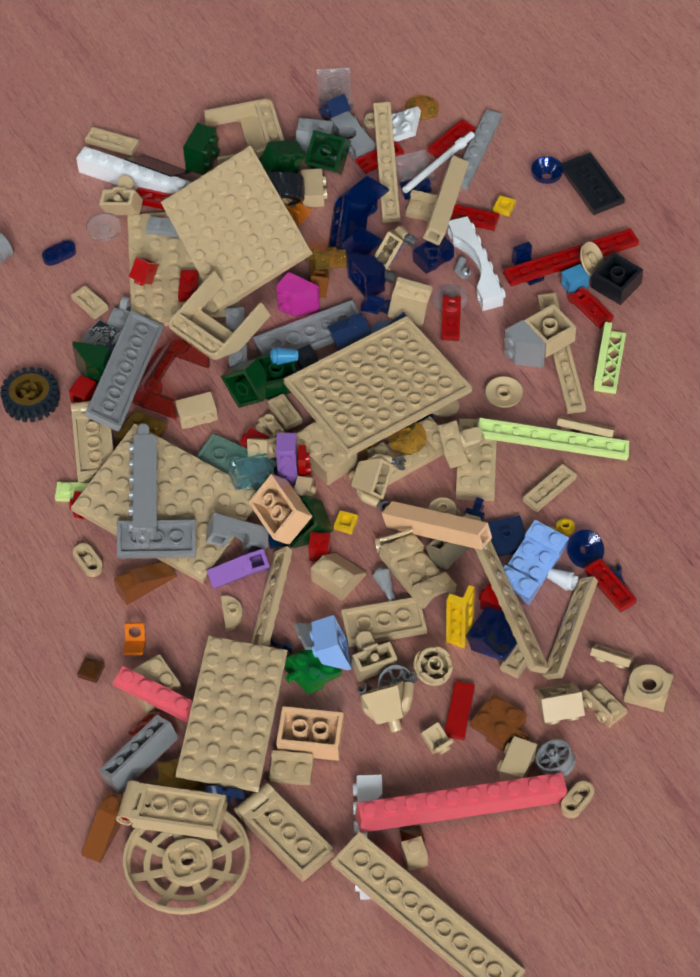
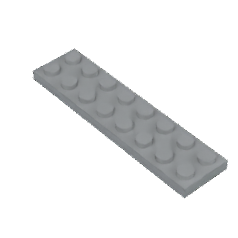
(124, 371)

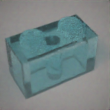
(250, 471)

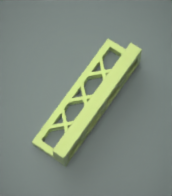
(603, 357)

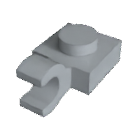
(119, 315)

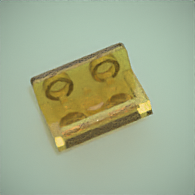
(328, 259)

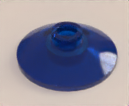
(593, 548)

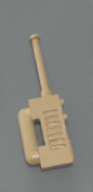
(270, 423)

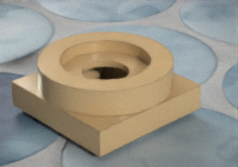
(650, 699)

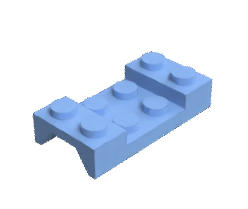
(535, 559)

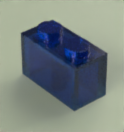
(430, 255)

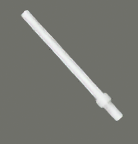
(459, 145)

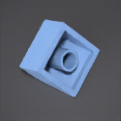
(330, 643)

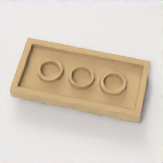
(384, 620)

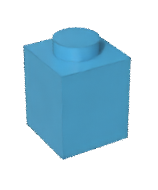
(574, 278)

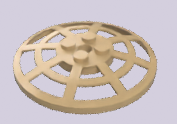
(186, 875)

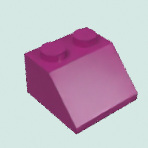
(297, 295)

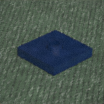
(507, 535)

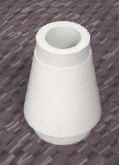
(564, 579)

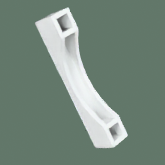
(464, 238)
(366, 789)

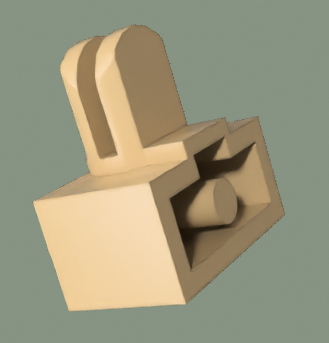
(122, 199)
(457, 442)
(371, 657)

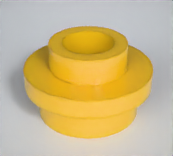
(567, 531)

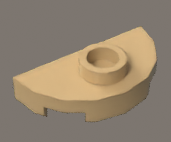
(232, 612)

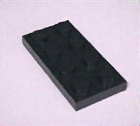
(592, 183)

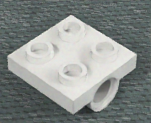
(405, 123)

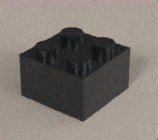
(617, 278)

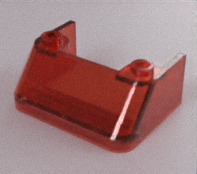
(150, 386)

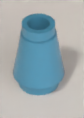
(283, 355)

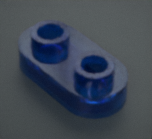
(59, 252)

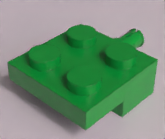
(309, 671)

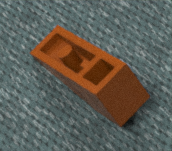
(320, 278)
(142, 580)
(103, 828)

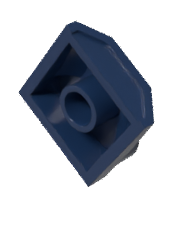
(349, 331)

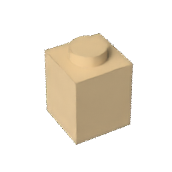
(414, 853)

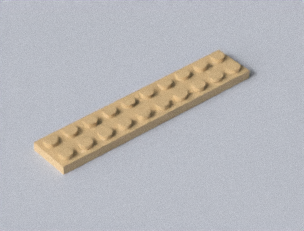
(422, 911)

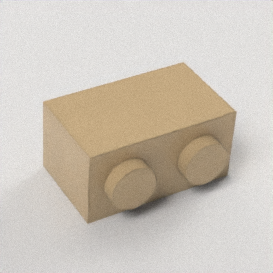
(314, 187)
(196, 410)
(518, 759)

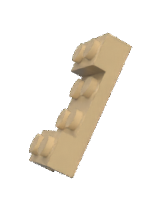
(432, 450)
(416, 570)

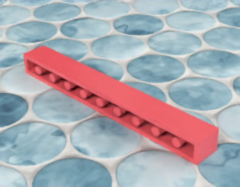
(460, 802)

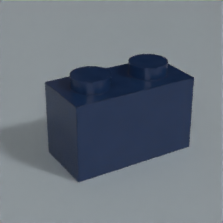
(334, 107)

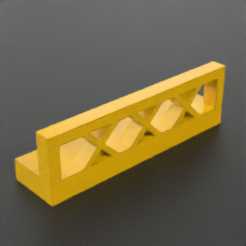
(459, 617)

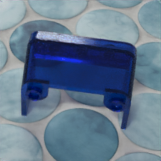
(351, 216)

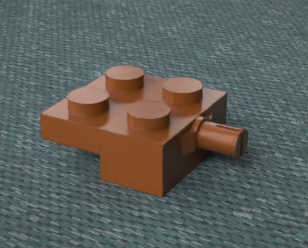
(499, 722)

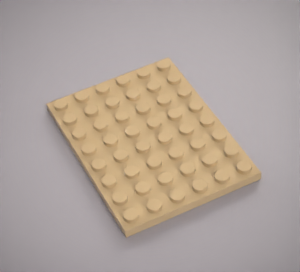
(236, 227)
(160, 299)
(377, 386)
(184, 492)

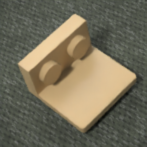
(411, 299)

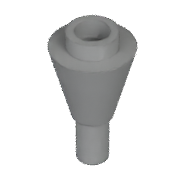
(383, 579)

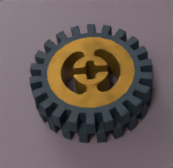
(31, 404)

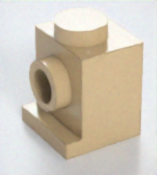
(304, 486)

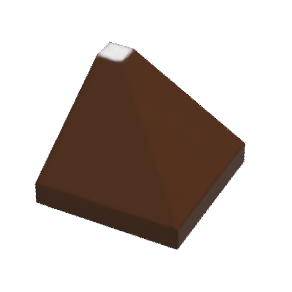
(411, 833)

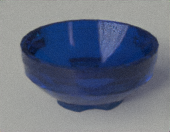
(549, 166)

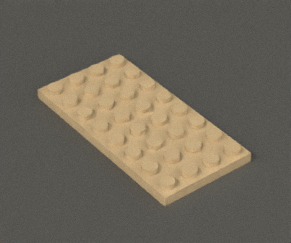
(232, 714)

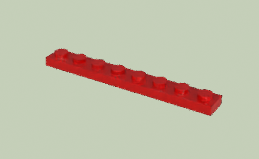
(567, 258)

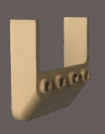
(256, 119)
(208, 334)

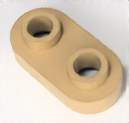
(89, 561)
(577, 801)

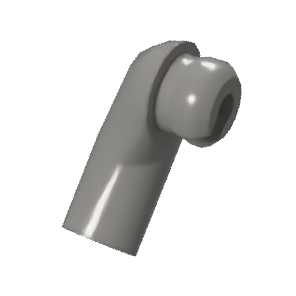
(459, 268)

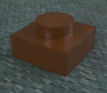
(91, 670)

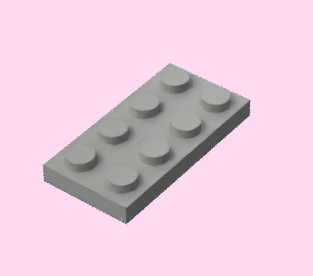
(173, 540)

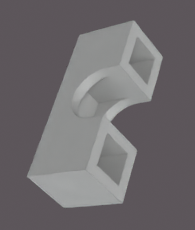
(348, 127)
(221, 528)

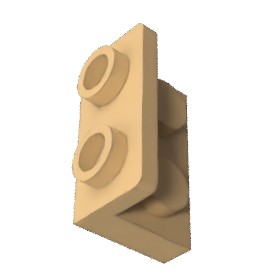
(420, 205)
(603, 705)
(291, 767)

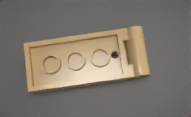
(91, 441)
(477, 476)
(172, 810)
(284, 832)

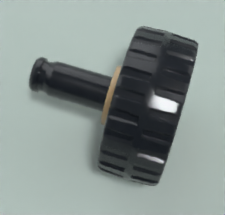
(289, 186)

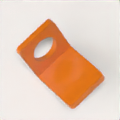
(299, 213)
(134, 644)

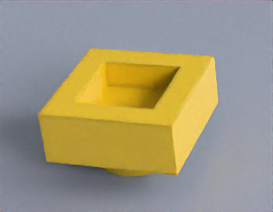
(504, 206)
(346, 522)

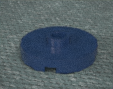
(231, 793)

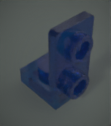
(522, 254)

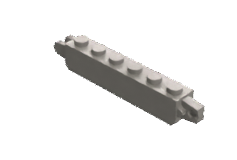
(144, 487)

